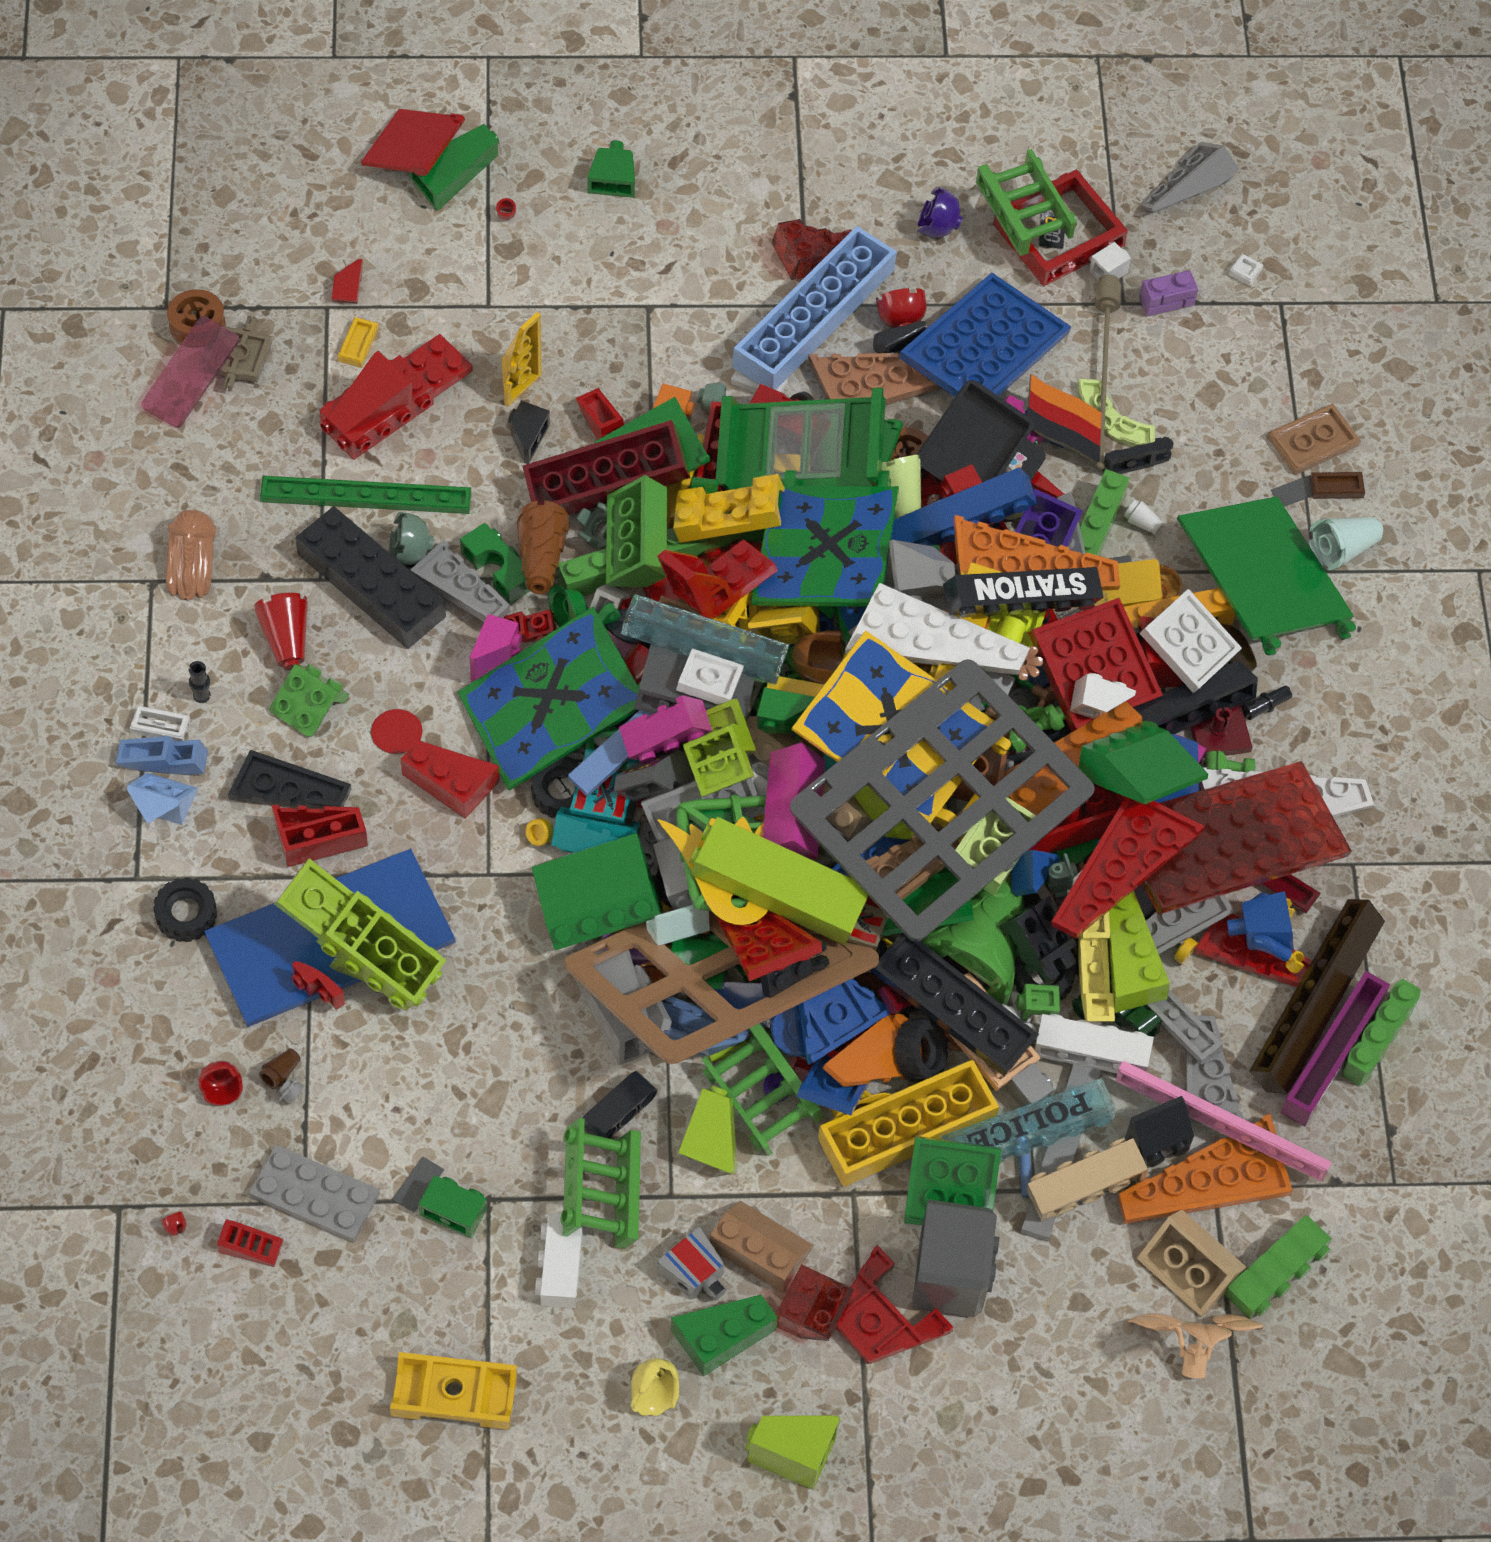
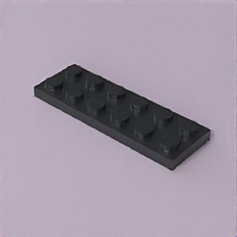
(955, 1003)

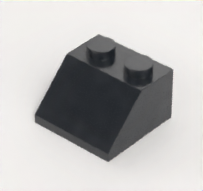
(1162, 1131)

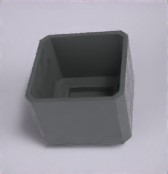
(955, 1258)

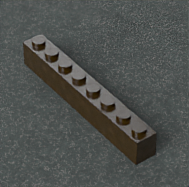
(1317, 996)

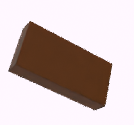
(1337, 485)

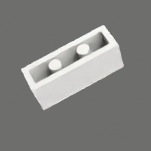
(559, 1264)

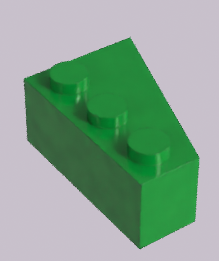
(723, 1331)

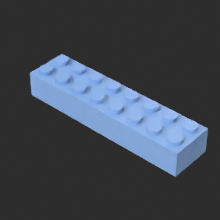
(814, 309)

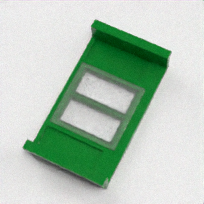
(820, 439)

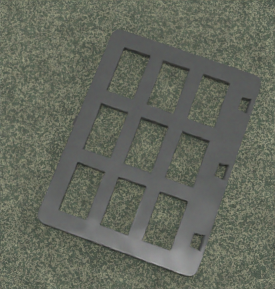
(908, 727)

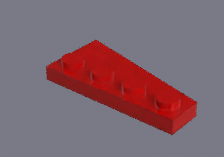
(1234, 951)

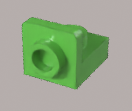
(1038, 1000)

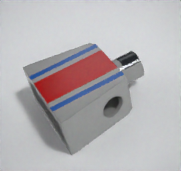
(693, 1266)

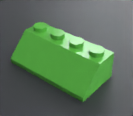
(636, 533)

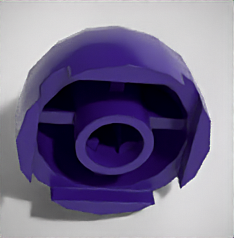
(940, 214)

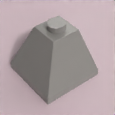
(919, 569)

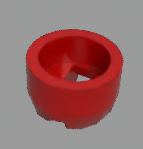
(506, 205)
(174, 1223)

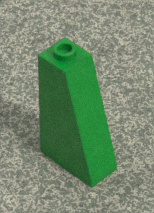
(458, 165)

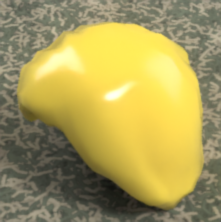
(654, 1387)

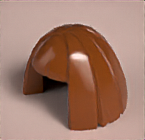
(818, 655)

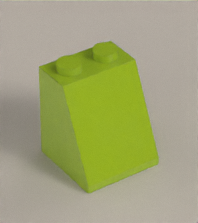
(793, 1445)

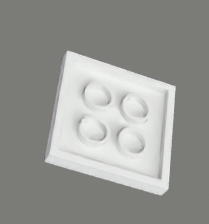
(1190, 640)

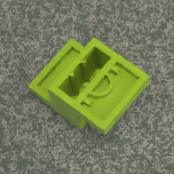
(721, 756)

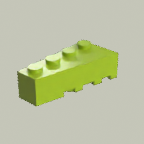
(1133, 959)

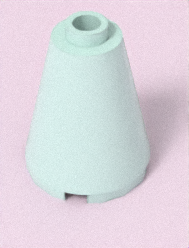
(1342, 539)

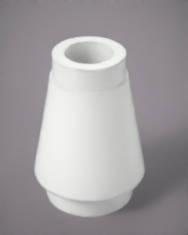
(1143, 517)

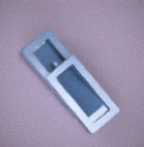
(162, 755)

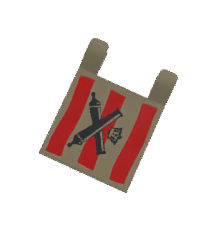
(868, 926)

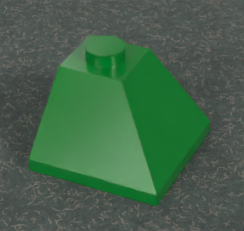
(780, 710)

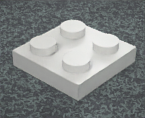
(709, 677)

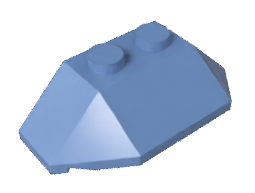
(690, 1018)

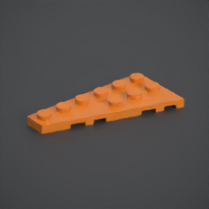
(1209, 1179)

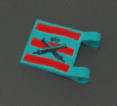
(602, 802)

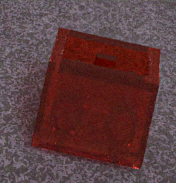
(813, 1305)

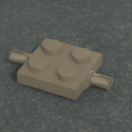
(247, 357)

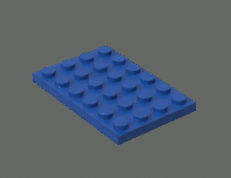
(985, 338)

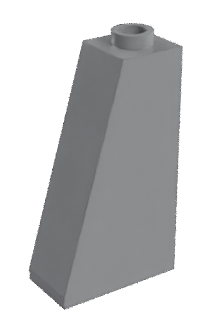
(619, 1038)

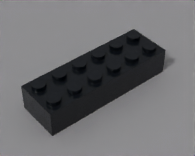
(371, 577)

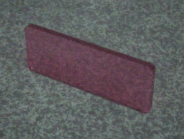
(190, 371)

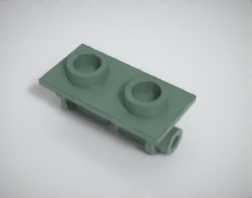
(1061, 877)

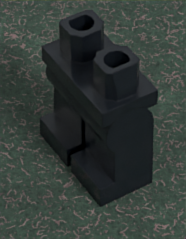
(1039, 941)

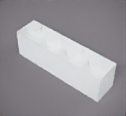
(1091, 1044)

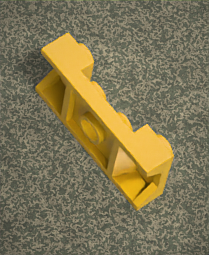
(705, 515)
(484, 1397)

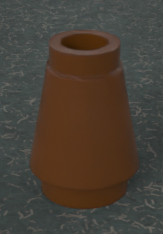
(279, 1068)

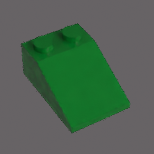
(698, 947)

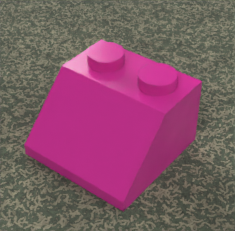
(495, 645)

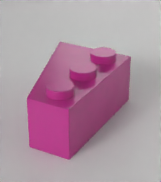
(665, 729)

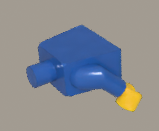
(1269, 928)

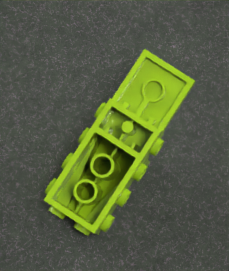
(361, 937)

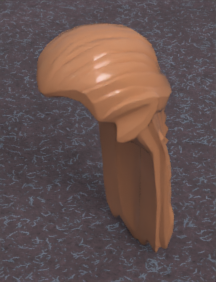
(190, 554)

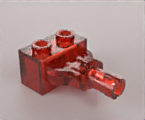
(803, 246)

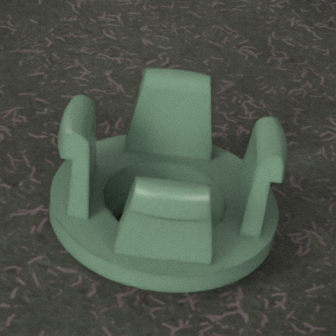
(591, 522)

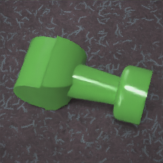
(1217, 760)

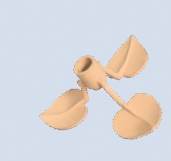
(1197, 1355)

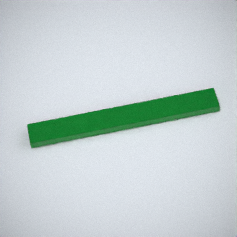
(365, 494)

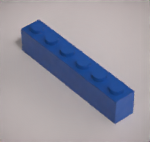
(984, 503)

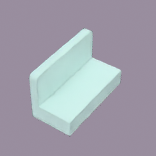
(678, 924)

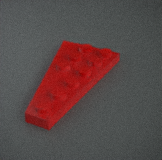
(1128, 853)
(769, 944)

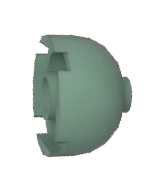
(410, 539)

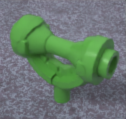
(1044, 717)

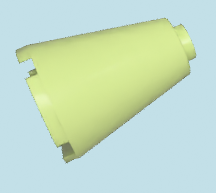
(907, 475)

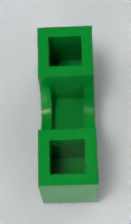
(486, 547)

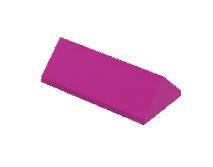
(789, 774)

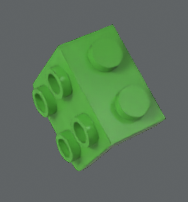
(306, 698)

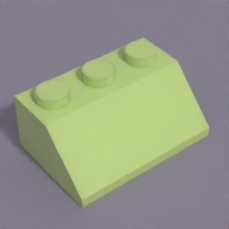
(985, 839)

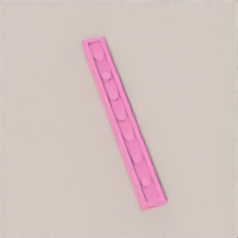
(1225, 1122)

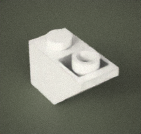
(1097, 696)

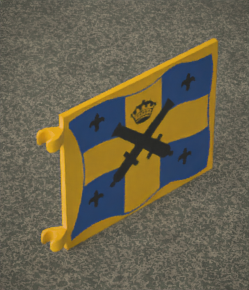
(869, 691)

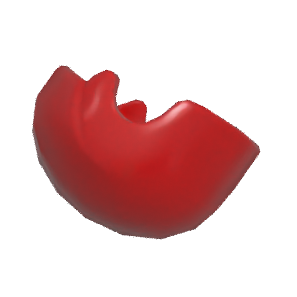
(220, 1083)

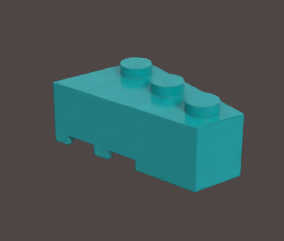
(580, 832)

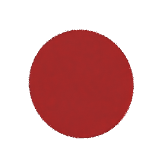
(396, 731)

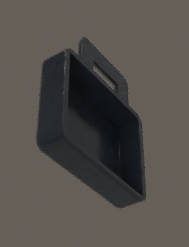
(979, 432)

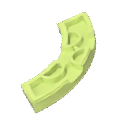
(1116, 426)

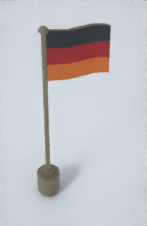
(1066, 417)

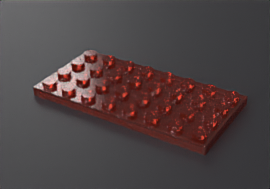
(1250, 836)

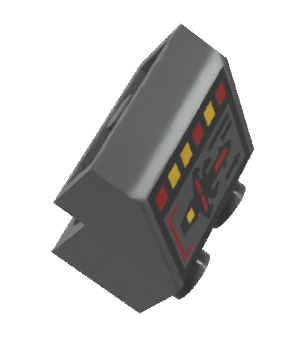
(654, 776)

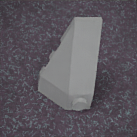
(1199, 171)

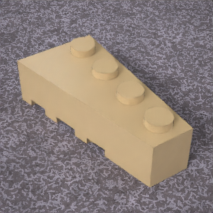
(1087, 1179)

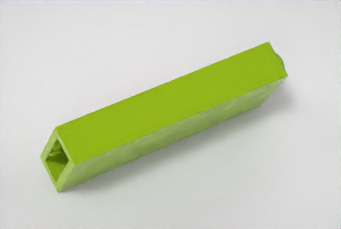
(779, 880)

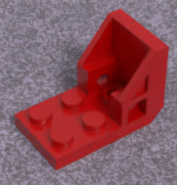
(720, 584)

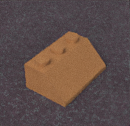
(759, 1245)

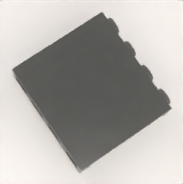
(662, 677)

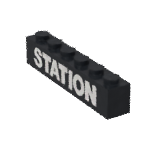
(1023, 591)

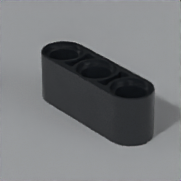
(619, 1106)

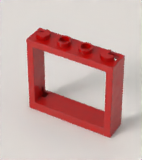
(1080, 256)

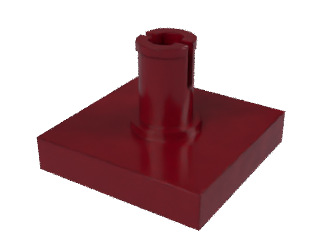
(1224, 732)

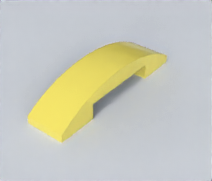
(1094, 972)

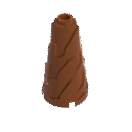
(541, 541)

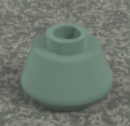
(712, 393)

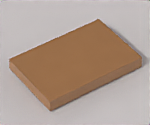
(1314, 439)

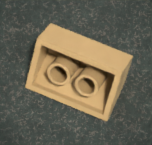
(1191, 1262)

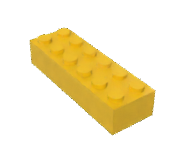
(887, 1128)

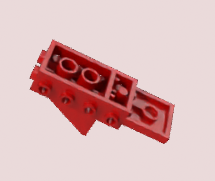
(391, 394)

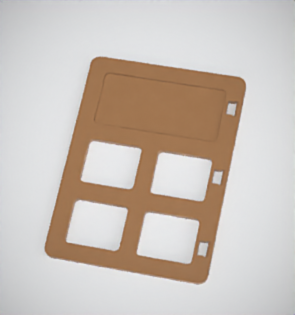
(844, 964)

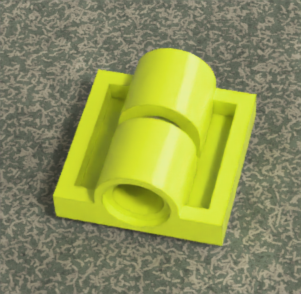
(1016, 626)

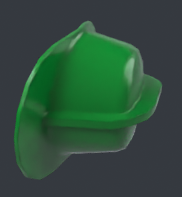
(565, 604)

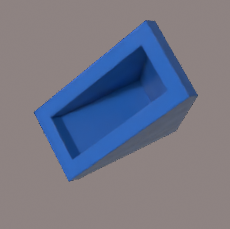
(1031, 871)

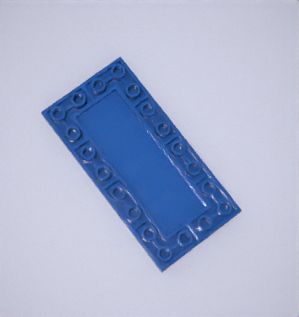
(262, 945)

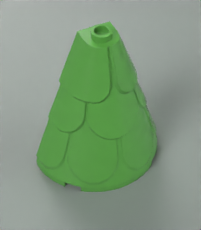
(981, 943)

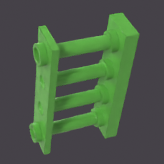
(1011, 218)
(789, 1086)
(626, 1176)

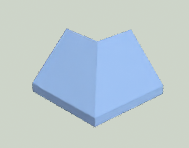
(162, 798)

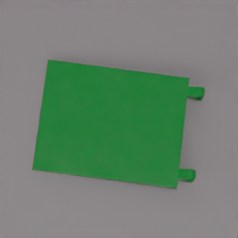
(1266, 570)

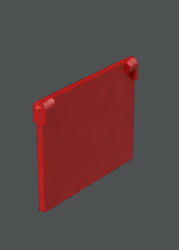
(413, 141)

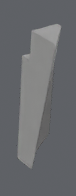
(629, 979)

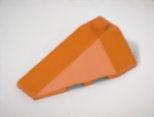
(870, 1055)

